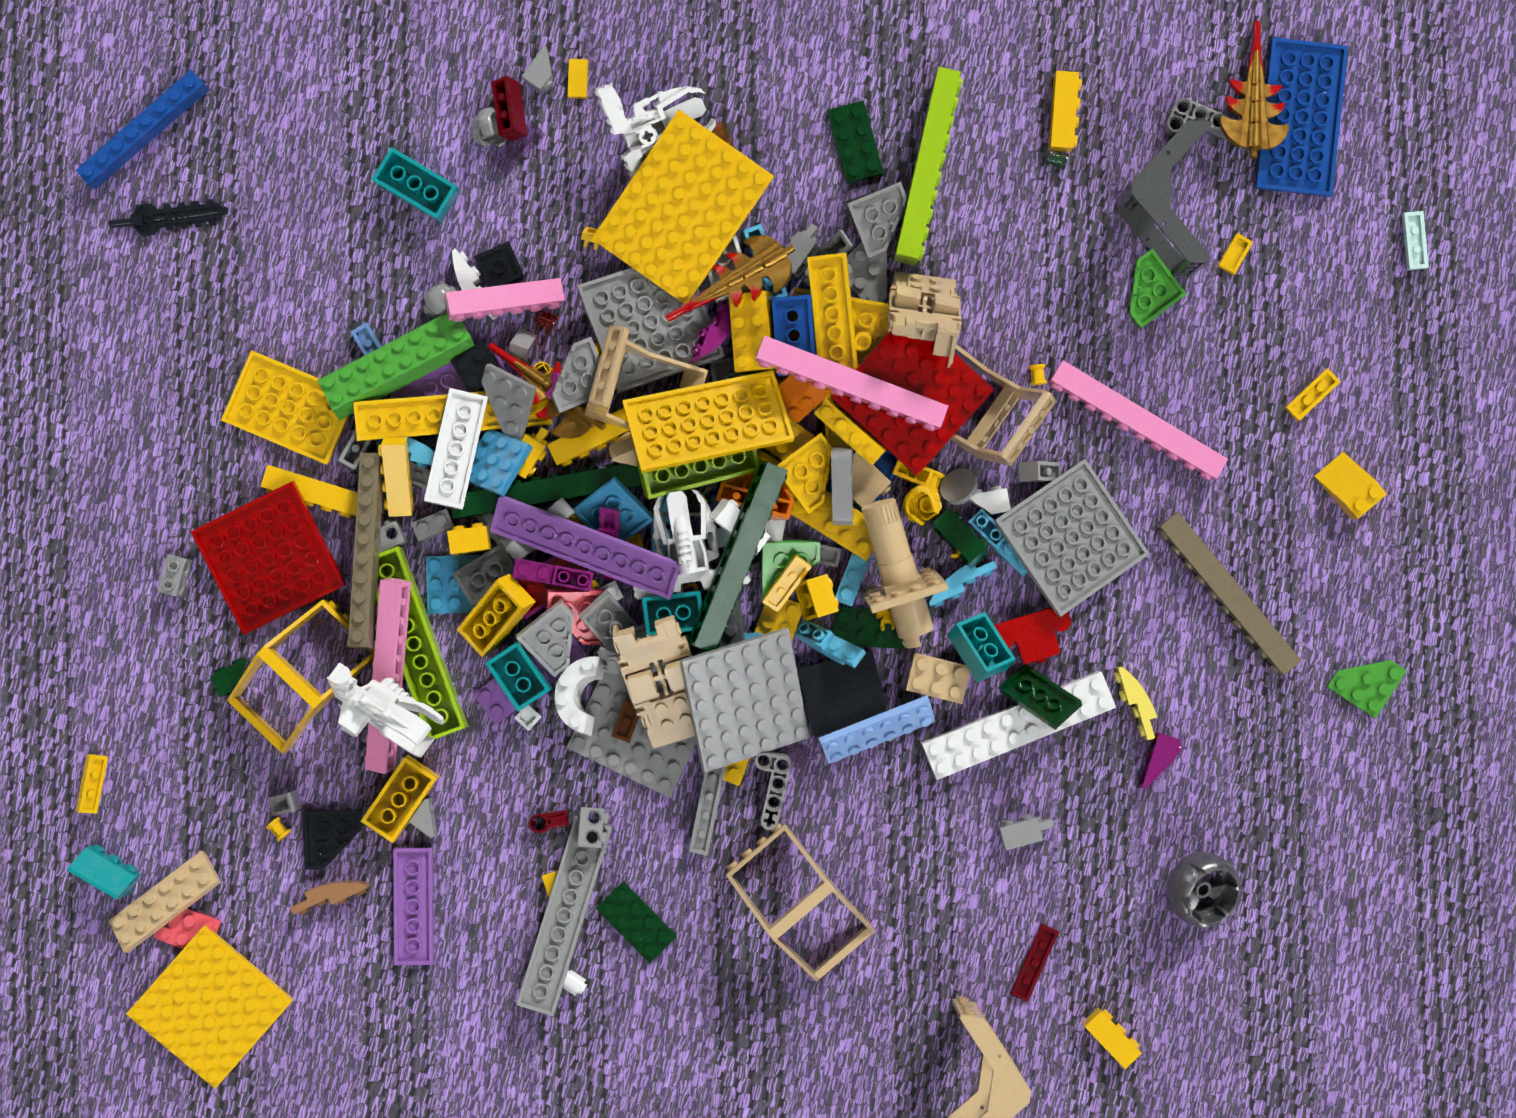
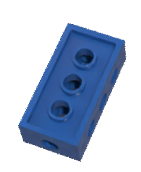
(804, 324)

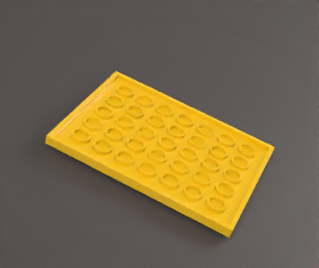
(683, 207)

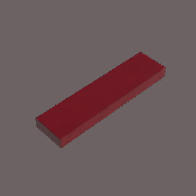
(1034, 962)

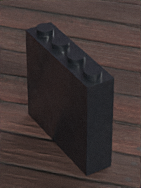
(840, 694)

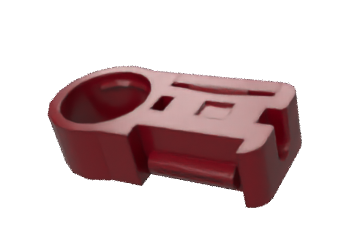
(552, 820)

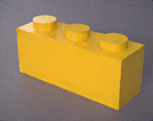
(1112, 1037)

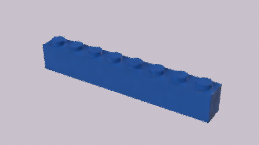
(142, 129)

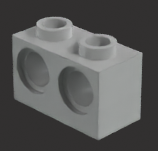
(387, 543)
(175, 575)
(586, 827)

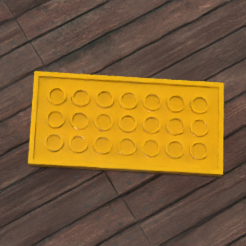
(707, 421)

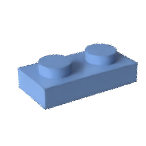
(366, 338)

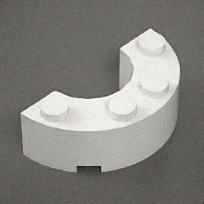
(569, 692)

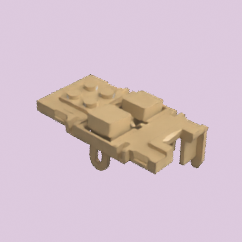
(926, 311)
(665, 712)

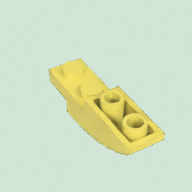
(1134, 694)

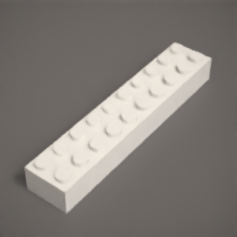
(1010, 729)

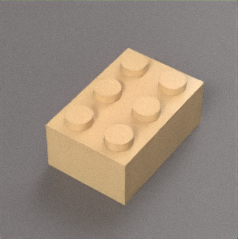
(937, 678)

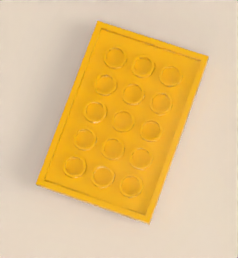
(284, 408)

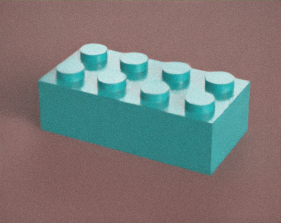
(416, 185)

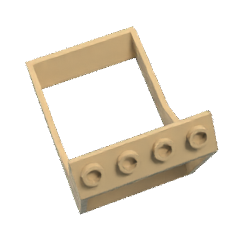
(609, 368)
(998, 412)
(801, 908)
(1000, 1084)

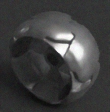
(1187, 885)

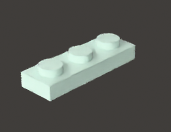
(1415, 240)

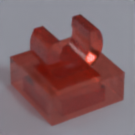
(546, 319)

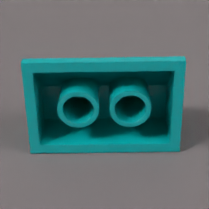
(105, 871)

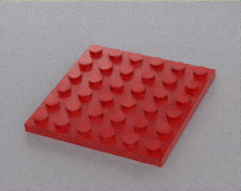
(913, 367)
(268, 557)

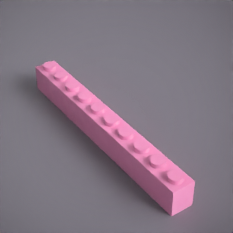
(850, 383)
(1138, 420)
(388, 662)

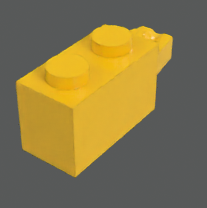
(537, 453)

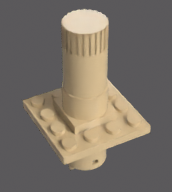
(900, 584)

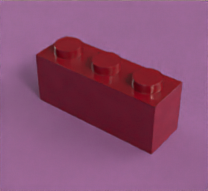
(509, 108)

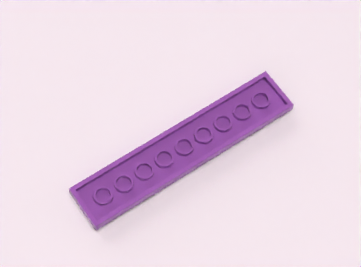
(585, 547)

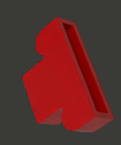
(1034, 634)

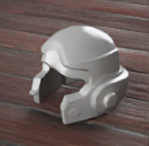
(485, 129)
(435, 301)
(609, 657)

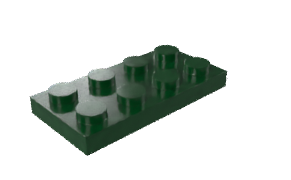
(855, 142)
(863, 629)
(1040, 696)
(636, 922)

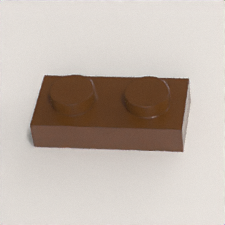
(626, 722)

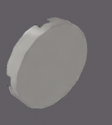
(958, 486)

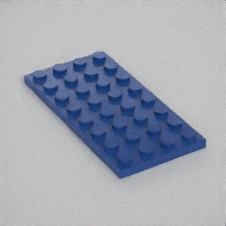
(1313, 97)

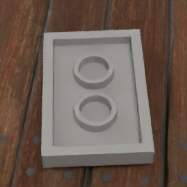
(604, 614)

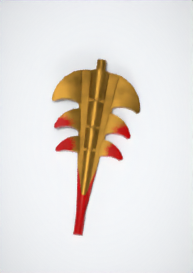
(1253, 129)
(768, 261)
(574, 421)

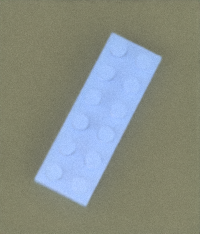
(877, 729)

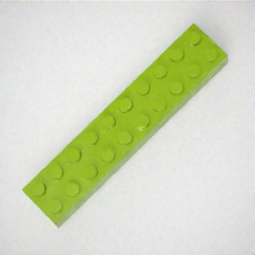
(927, 166)
(424, 662)

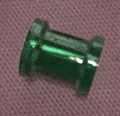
(1057, 159)

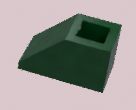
(227, 678)

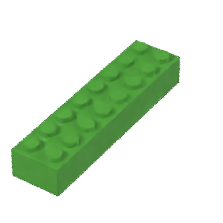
(396, 364)

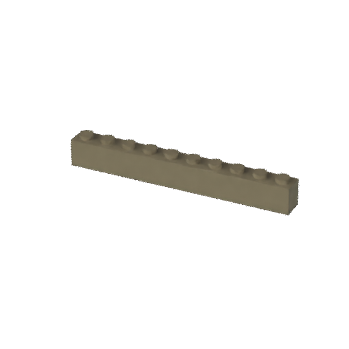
(366, 552)
(1229, 594)

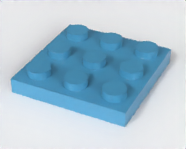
(498, 461)
(615, 495)
(442, 589)

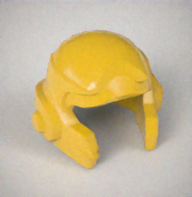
(921, 504)

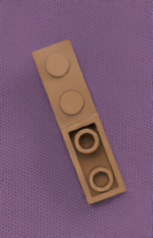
(335, 891)

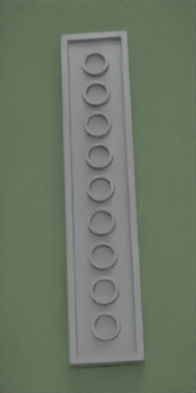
(562, 923)

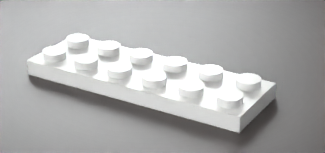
(455, 449)

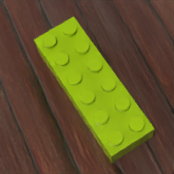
(697, 474)

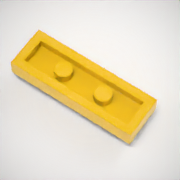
(1312, 394)
(786, 583)
(91, 783)

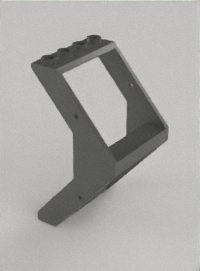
(1149, 201)

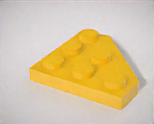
(808, 472)

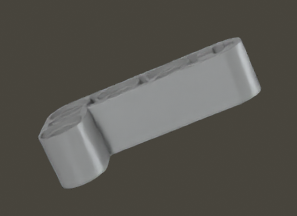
(1191, 108)
(842, 485)
(522, 551)
(774, 791)

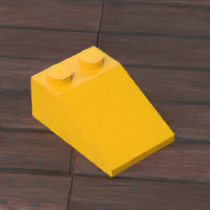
(1350, 486)

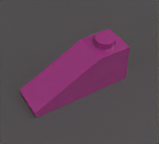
(1161, 755)

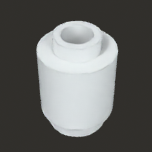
(574, 983)

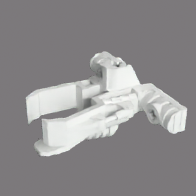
(646, 127)
(684, 546)
(383, 707)

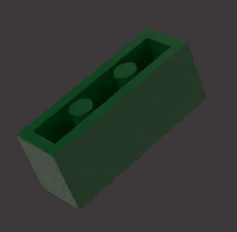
(960, 537)

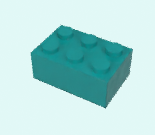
(682, 605)
(981, 647)
(518, 676)

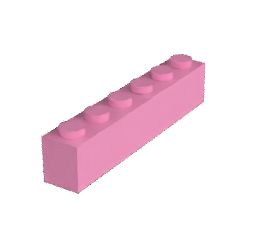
(504, 299)

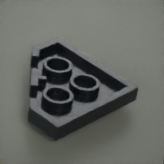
(328, 834)

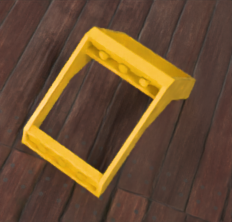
(292, 677)

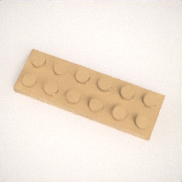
(164, 901)

